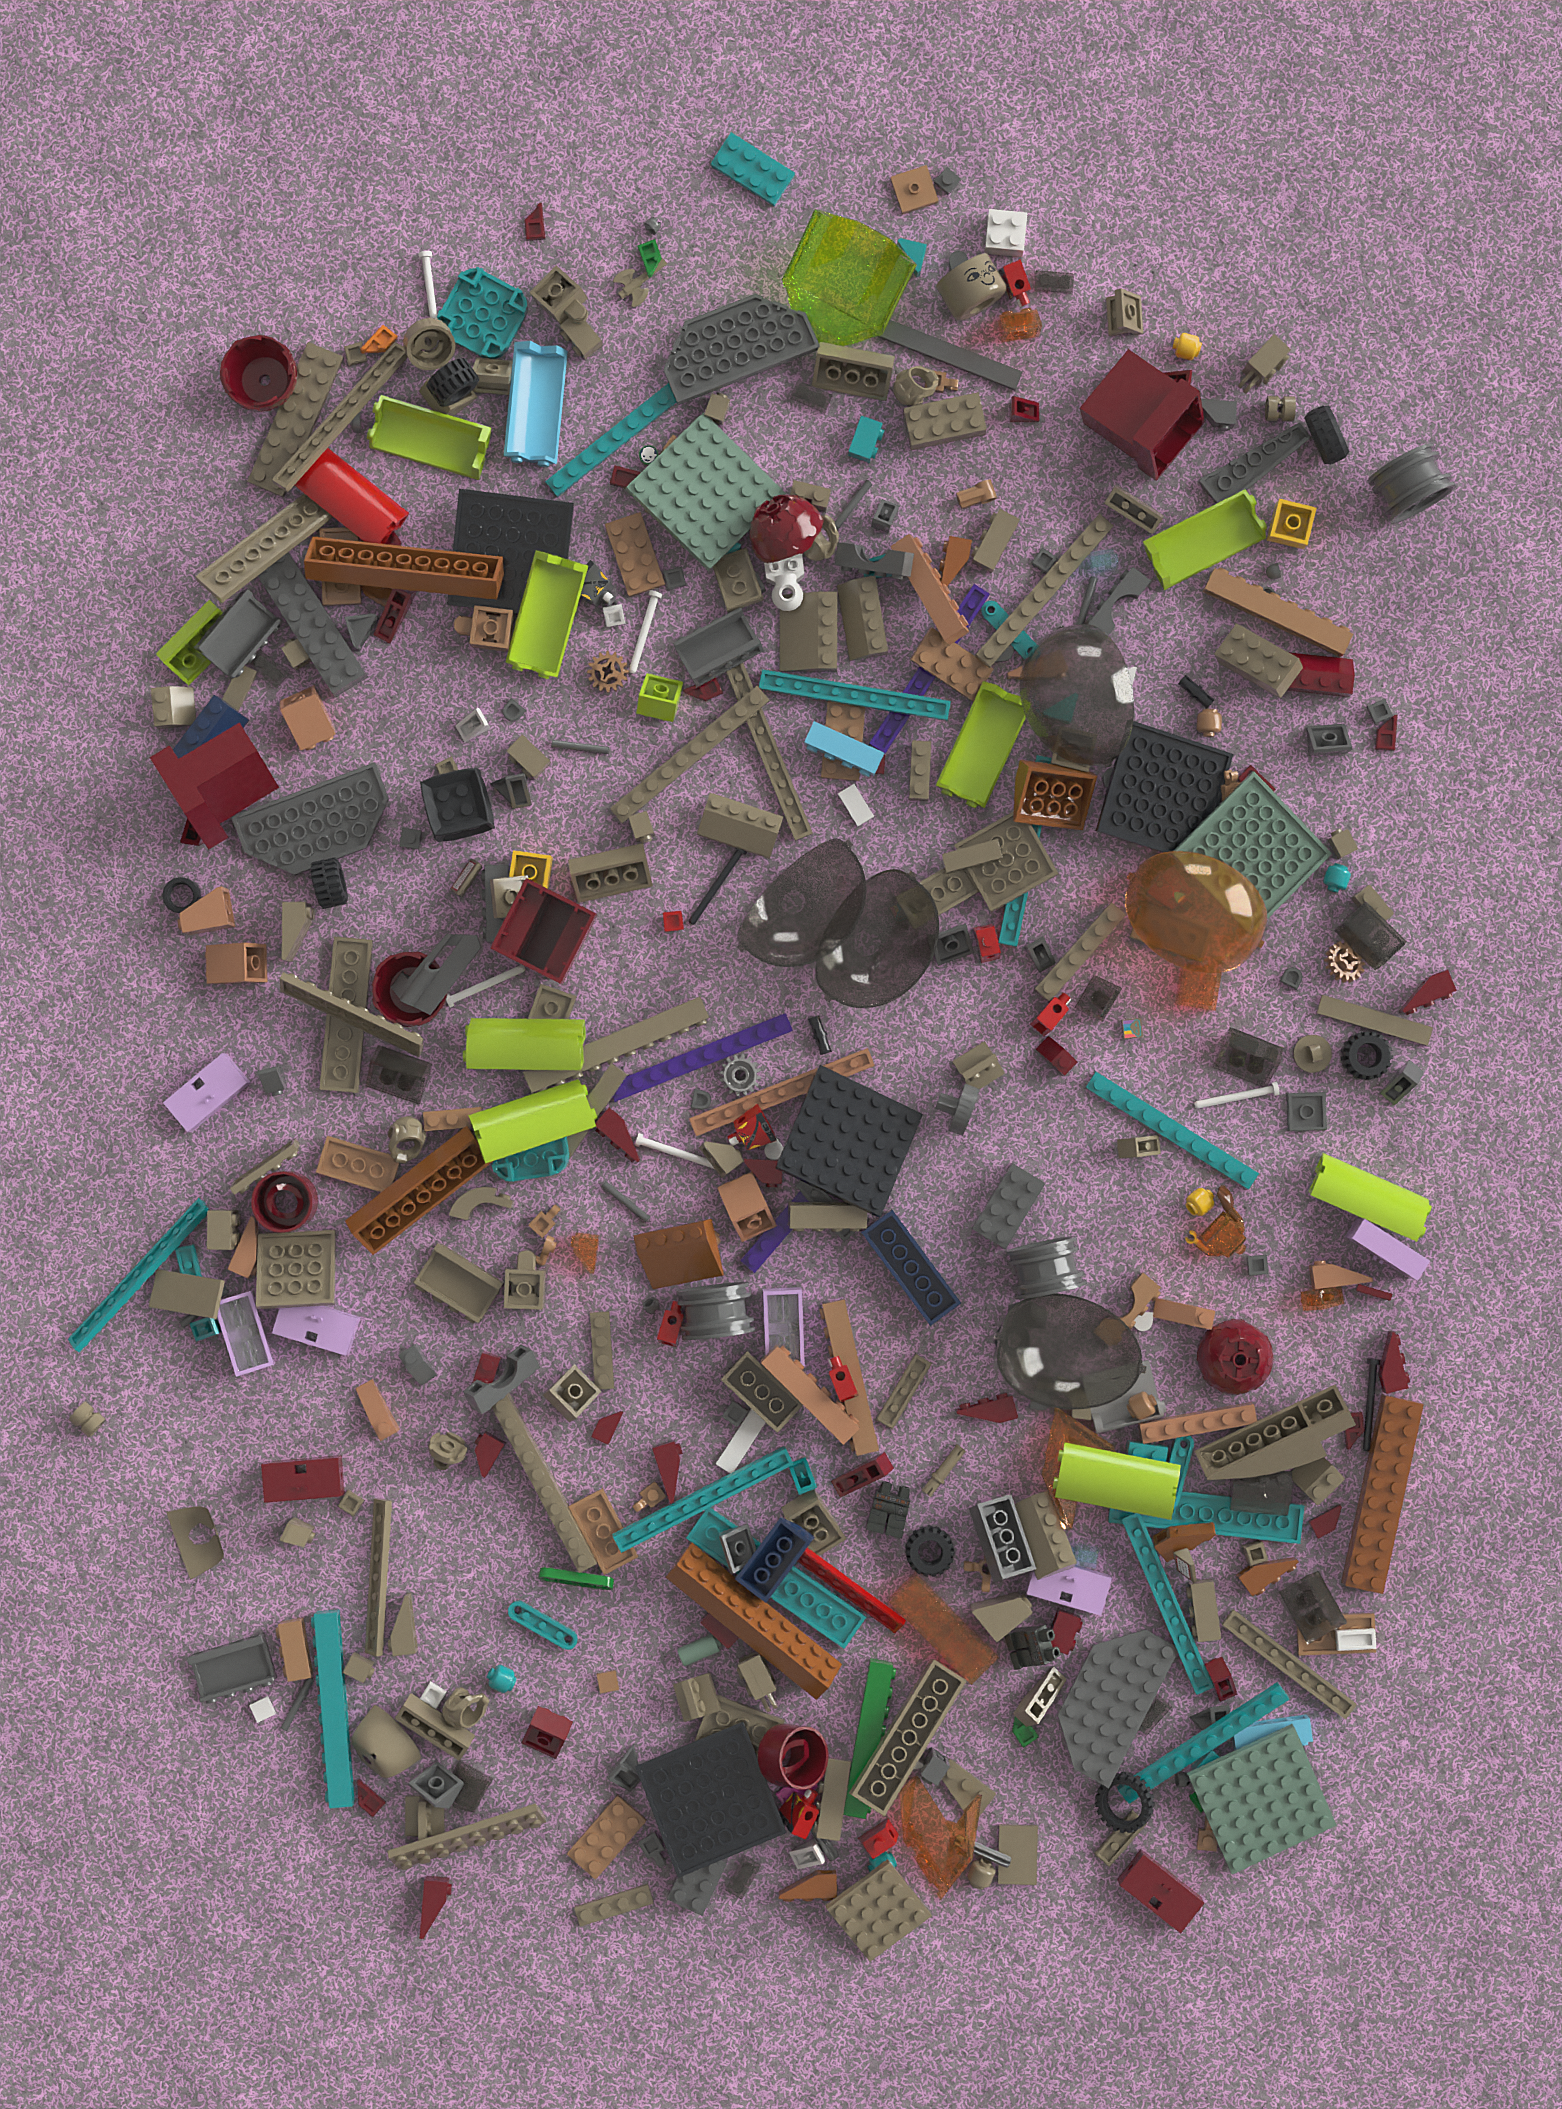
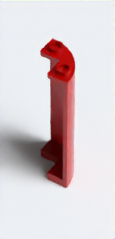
(351, 498)

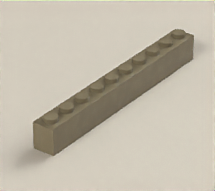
(625, 1042)
(544, 1483)

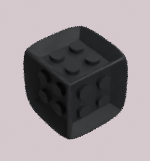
(457, 804)

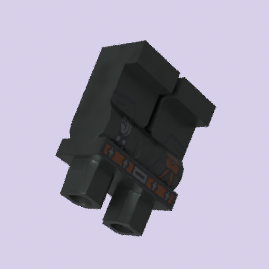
(888, 1503)
(1031, 1646)

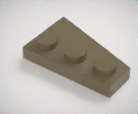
(966, 1786)

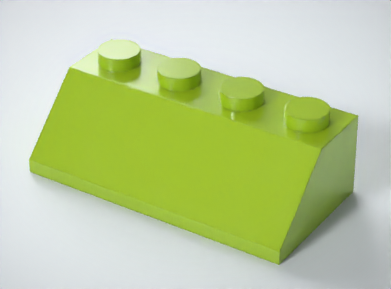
(180, 651)

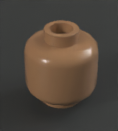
(1209, 722)
(1141, 1405)

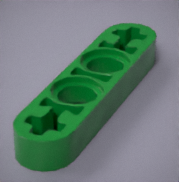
(576, 1578)

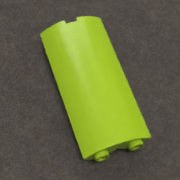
(429, 437)
(1205, 539)
(546, 614)
(982, 746)
(524, 1044)
(532, 1120)
(1370, 1197)
(1117, 1481)

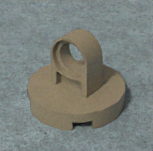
(1312, 1053)
(446, 1449)

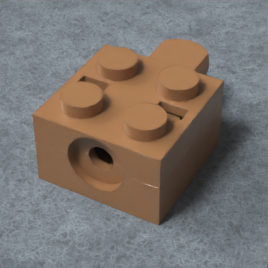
(486, 629)

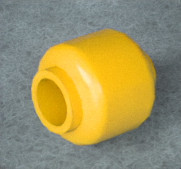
(1187, 346)
(1200, 1202)

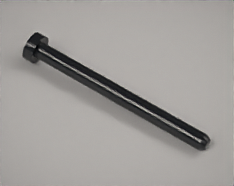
(716, 885)
(1370, 1402)

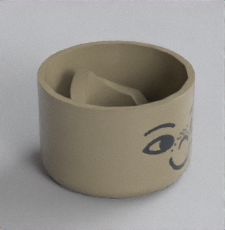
(971, 287)

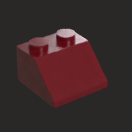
(547, 1732)

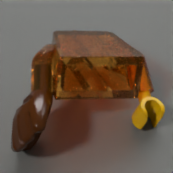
(1225, 1233)

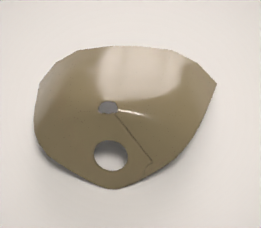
(195, 1557)
(387, 1740)

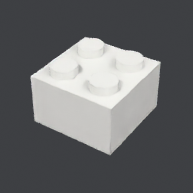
(1005, 233)

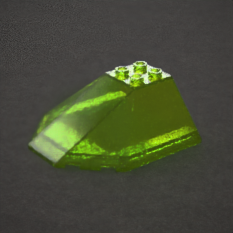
(846, 278)

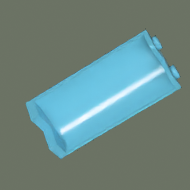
(535, 403)

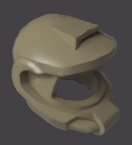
(908, 391)
(821, 548)
(406, 1130)
(458, 1711)

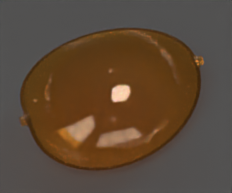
(1195, 911)

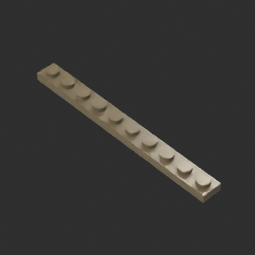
(340, 417)
(1044, 590)
(690, 754)
(771, 758)

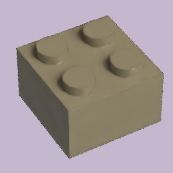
(223, 1229)

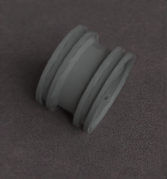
(1411, 483)
(1045, 1267)
(715, 1311)

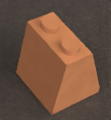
(307, 718)
(208, 914)
(236, 963)
(746, 1206)

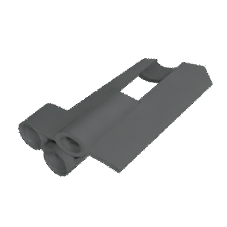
(429, 986)

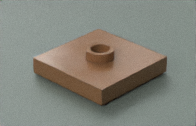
(914, 189)

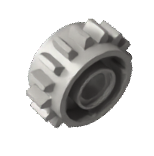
(740, 1064)

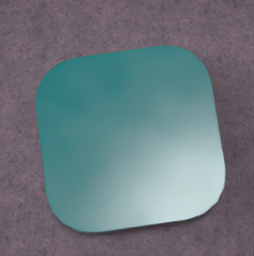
(484, 313)
(535, 1162)

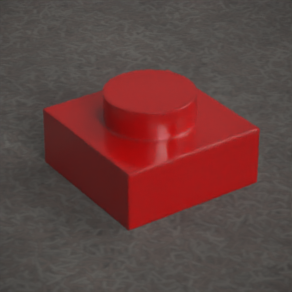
(673, 921)

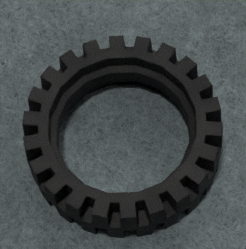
(1113, 1820)

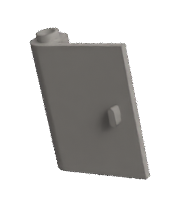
(1116, 1415)

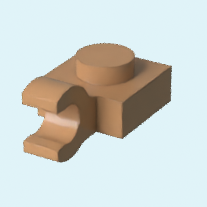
(951, 384)
(1230, 783)
(543, 1222)
(651, 1495)
(1206, 1838)

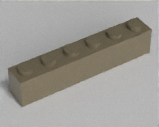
(1079, 952)

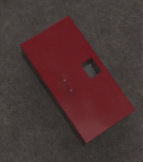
(302, 1478)
(1160, 1891)

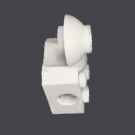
(785, 576)

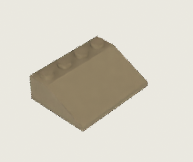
(809, 634)

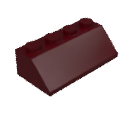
(1324, 675)

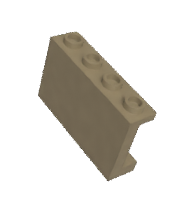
(458, 1283)

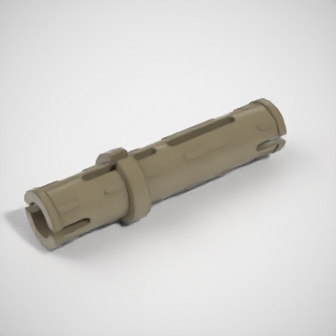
(944, 1469)

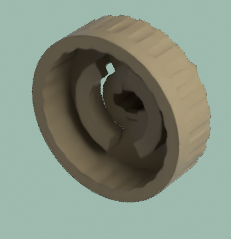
(424, 336)

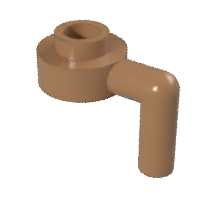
(549, 1247)

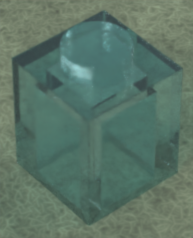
(1103, 561)
(1085, 1554)

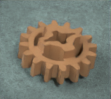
(612, 660)
(1344, 962)

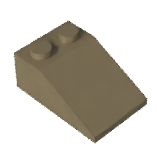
(295, 924)
(814, 1516)

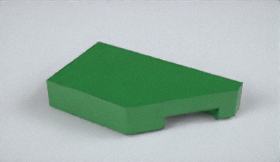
(650, 256)
(1024, 1734)

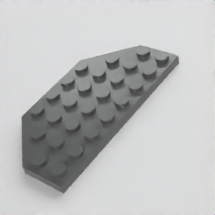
(736, 345)
(316, 821)
(1112, 1701)

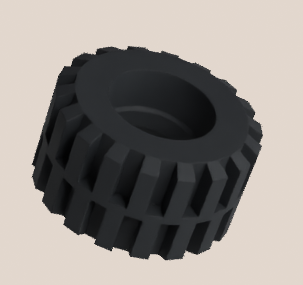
(452, 382)
(329, 883)
(1383, 1055)
(929, 1534)

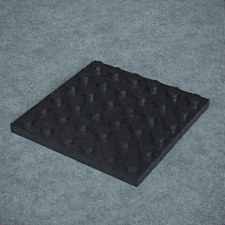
(513, 530)
(1161, 788)
(849, 1141)
(710, 1799)

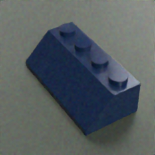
(211, 722)
(774, 1558)

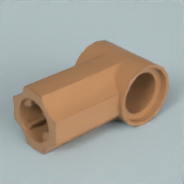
(981, 493)

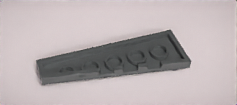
(1253, 465)

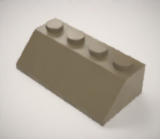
(853, 371)
(862, 618)
(740, 825)
(610, 873)
(1045, 1535)

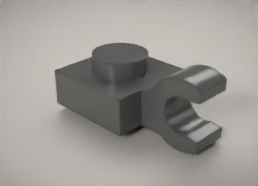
(653, 1846)

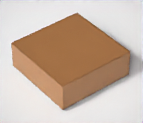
(607, 1681)

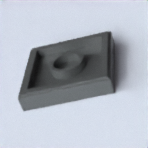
(1306, 1111)

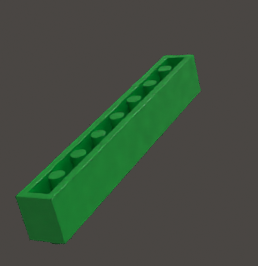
(869, 1728)

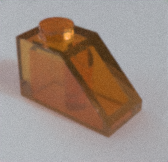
(586, 1249)
(1321, 1298)

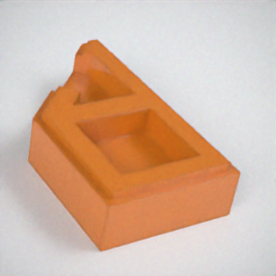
(380, 341)

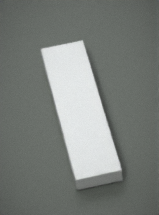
(741, 1442)

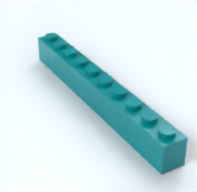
(333, 1708)

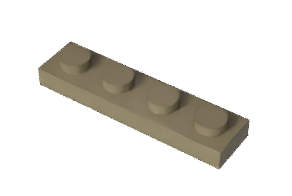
(602, 1350)
(614, 1904)

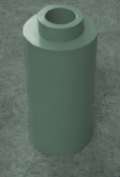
(699, 1649)

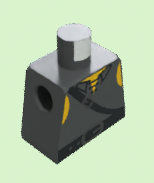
(596, 587)

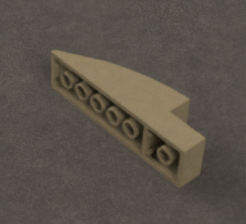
(1279, 1440)

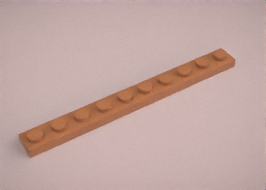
(777, 1093)

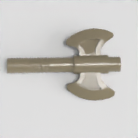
(632, 286)

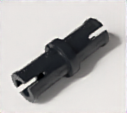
(1196, 691)
(819, 1035)

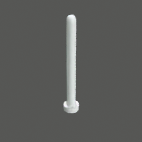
(425, 257)
(644, 630)
(483, 985)
(1238, 1096)
(672, 1151)

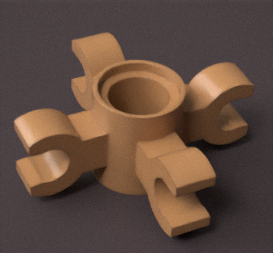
(975, 1566)

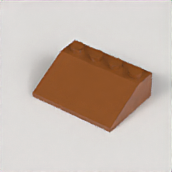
(1052, 795)
(679, 1254)

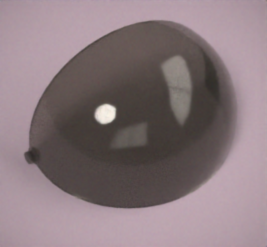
(1078, 695)
(807, 908)
(887, 946)
(1067, 1352)

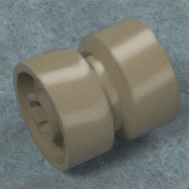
(1287, 408)
(87, 1419)

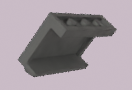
(238, 634)
(718, 647)
(233, 1668)

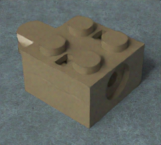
(561, 297)
(1263, 364)
(526, 1284)
(758, 1678)

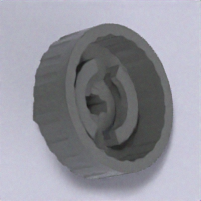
(959, 1108)

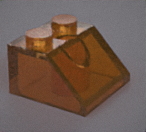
(1019, 325)

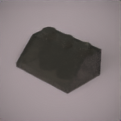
(1370, 936)
(1248, 1057)
(398, 1074)
(1262, 1493)
(1312, 1607)

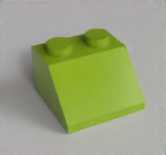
(659, 697)

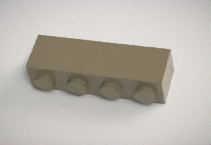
(825, 1216)
(433, 1727)
(832, 1799)

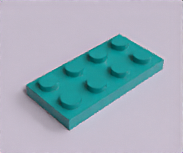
(752, 169)

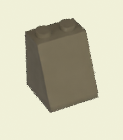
(1002, 1613)

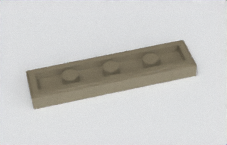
(903, 1391)

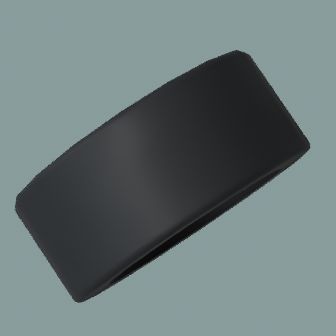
(173, 883)

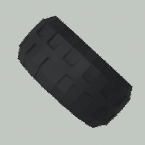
(1326, 434)

